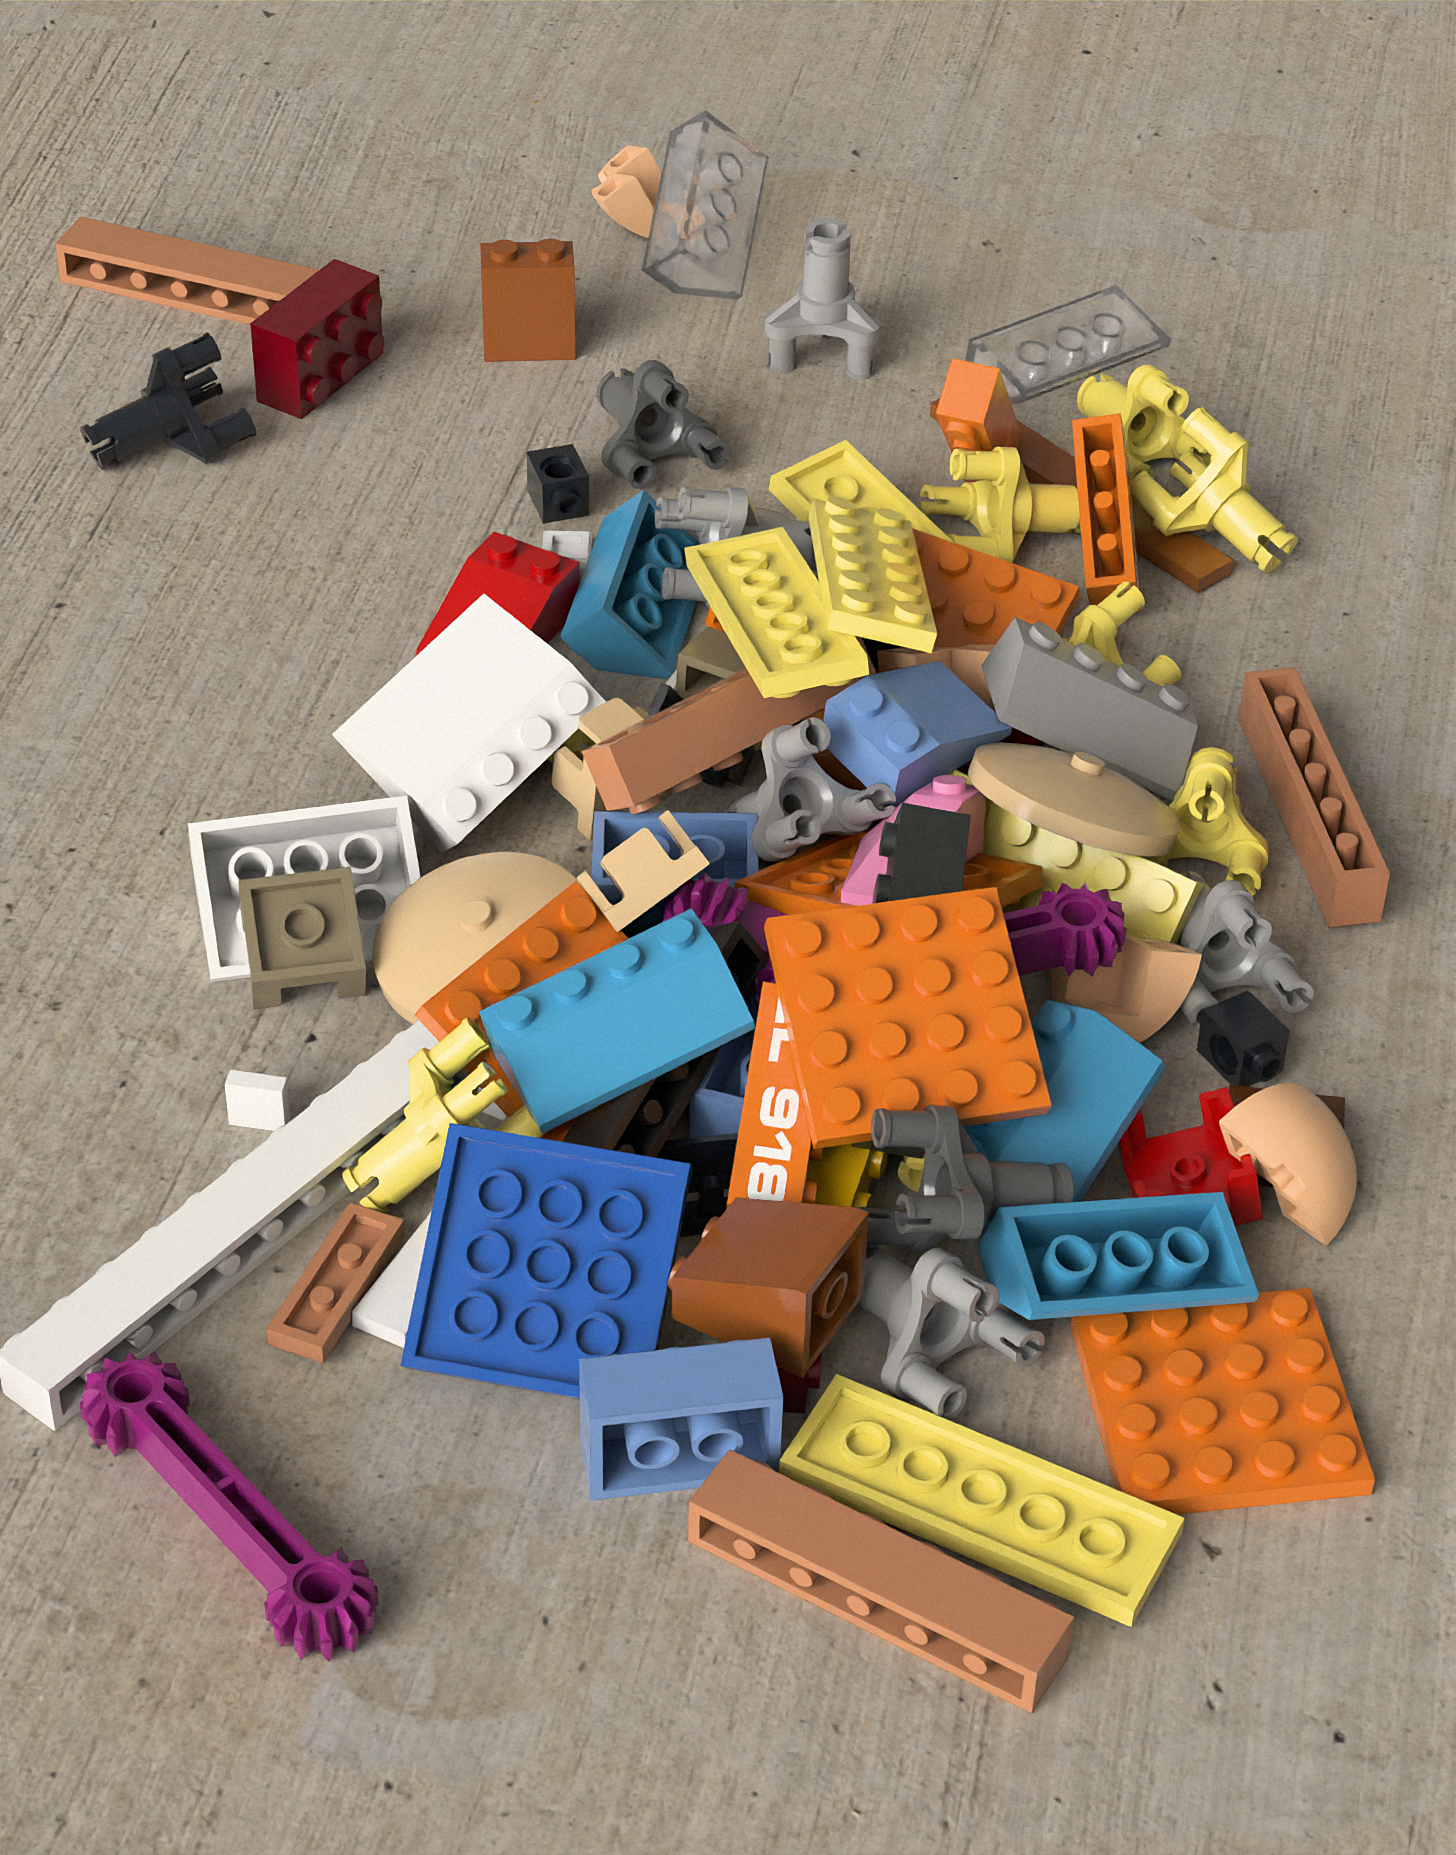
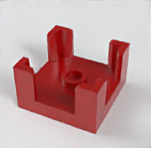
(1192, 1161)

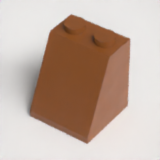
(528, 300)
(774, 1275)

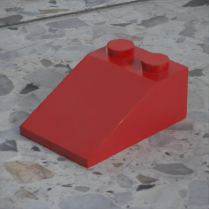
(520, 578)

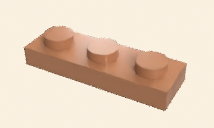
(335, 1282)

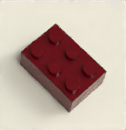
(317, 338)

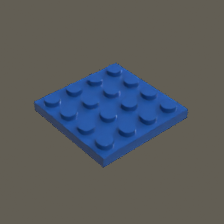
(542, 1259)

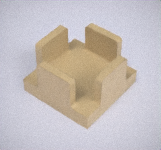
(573, 777)
(644, 872)

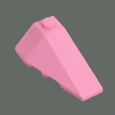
(943, 793)

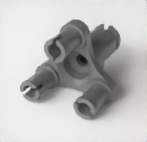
(653, 424)
(957, 1182)

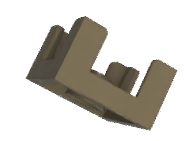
(302, 933)

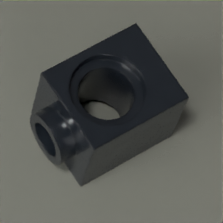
(558, 483)
(1243, 1040)

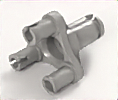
(824, 305)
(716, 518)
(801, 799)
(1236, 951)
(933, 1316)

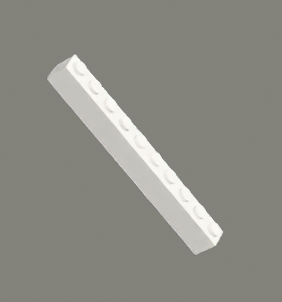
(211, 1238)

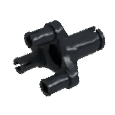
(168, 412)

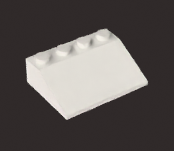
(468, 720)
(363, 835)

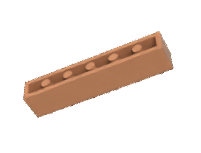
(174, 271)
(694, 735)
(1313, 798)
(881, 1579)

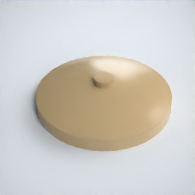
(1074, 798)
(455, 919)

